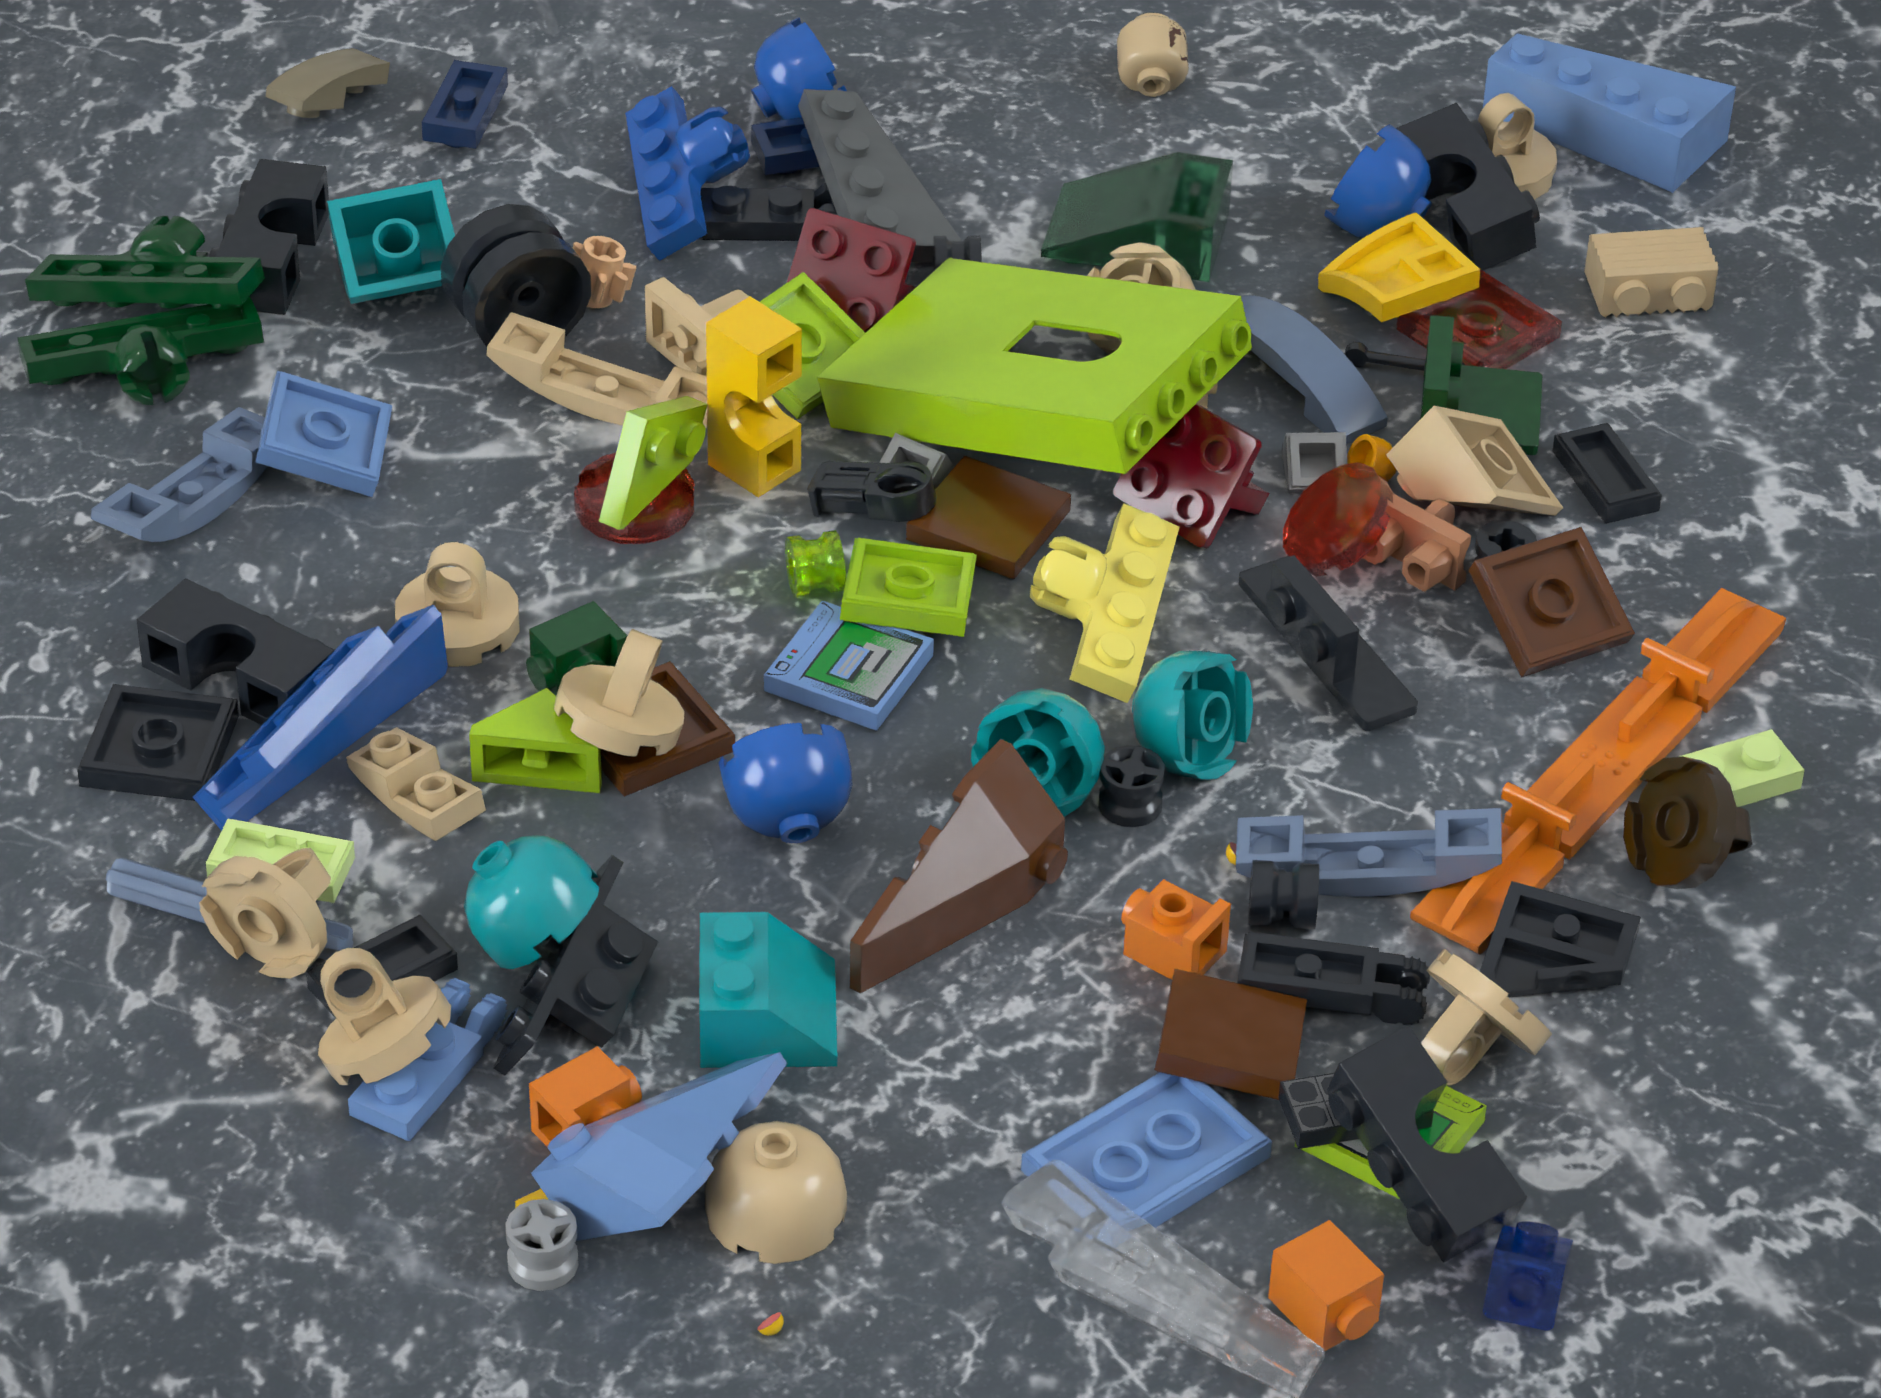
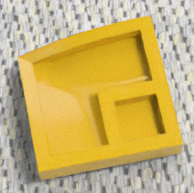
(1400, 269)

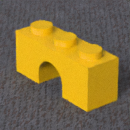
(748, 360)

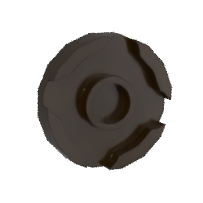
(1684, 823)

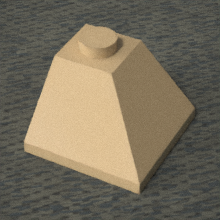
(1469, 464)

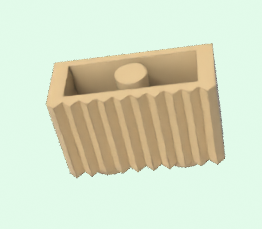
(1651, 271)

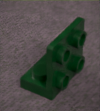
(1483, 391)

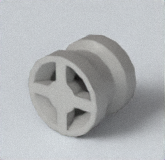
(545, 1226)

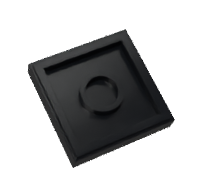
(157, 742)

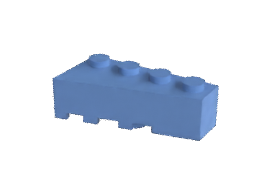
(1615, 109)

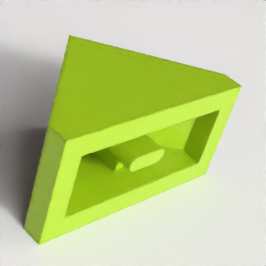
(533, 748)

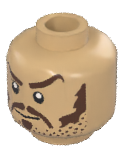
(1152, 52)

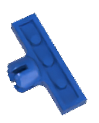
(675, 161)

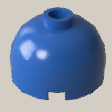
(786, 66)
(1382, 186)
(788, 780)

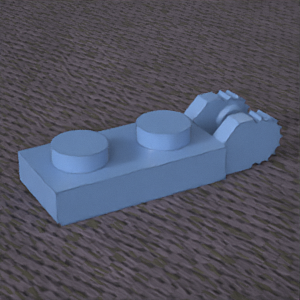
(412, 1095)

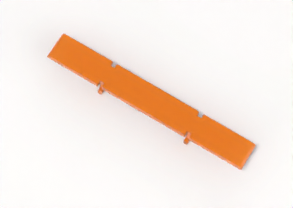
(1606, 762)

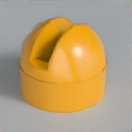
(1372, 452)

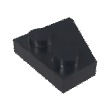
(1557, 943)

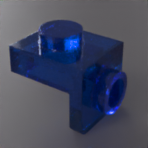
(1527, 1275)

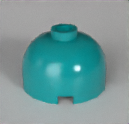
(1193, 712)
(1054, 740)
(525, 895)

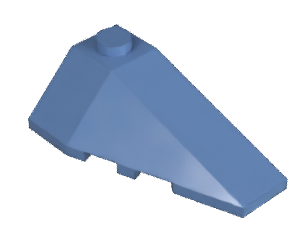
(652, 1156)

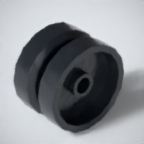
(517, 265)

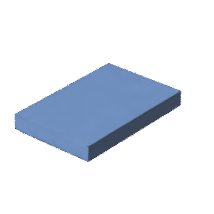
(1158, 1146)

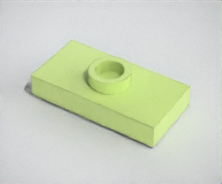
(274, 843)

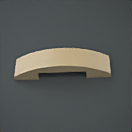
(592, 387)

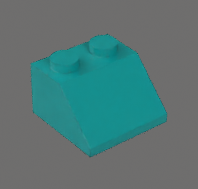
(391, 240)
(764, 992)

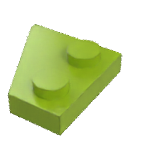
(650, 454)

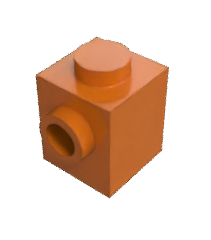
(1326, 1286)

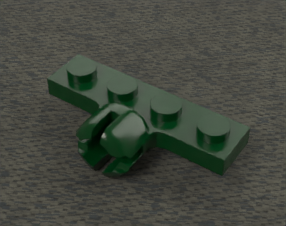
(156, 269)
(143, 350)

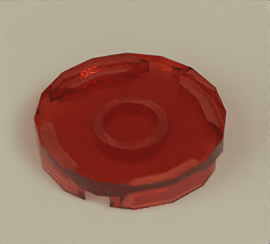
(1338, 518)
(657, 521)

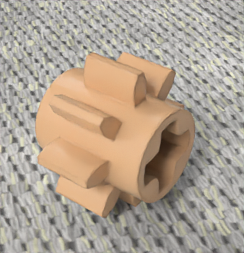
(608, 272)

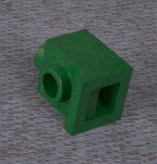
(572, 641)

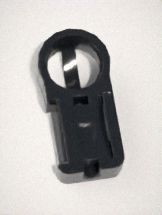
(873, 490)

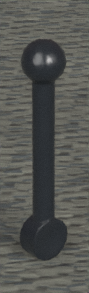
(1359, 355)

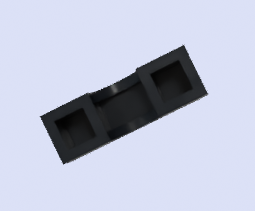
(275, 212)
(1489, 214)
(205, 633)
(1447, 1196)

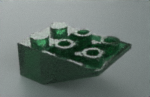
(1161, 202)

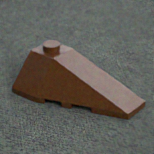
(969, 874)

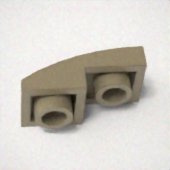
(325, 80)

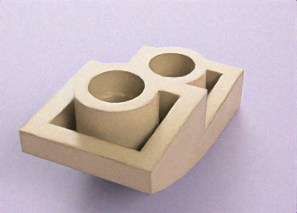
(412, 785)

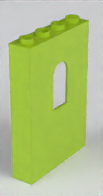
(946, 376)

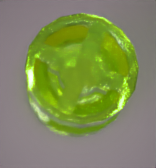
(815, 563)

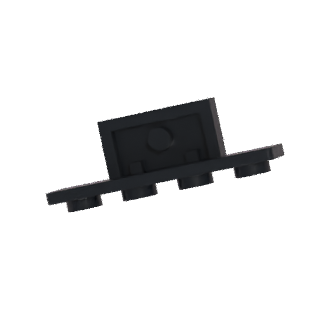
(1328, 642)
(583, 979)

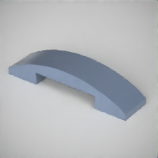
(1308, 360)
(194, 491)
(1378, 862)

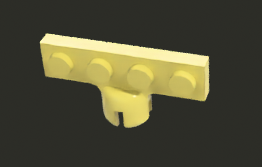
(1110, 595)

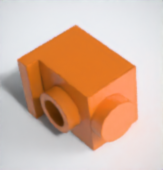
(1174, 929)
(580, 1093)

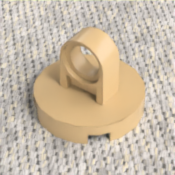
(1526, 150)
(474, 603)
(620, 704)
(269, 910)
(1475, 1019)
(381, 1027)

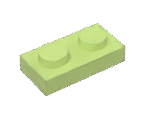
(1755, 766)

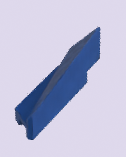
(331, 710)

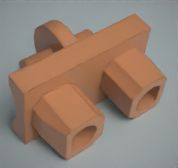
(1425, 543)

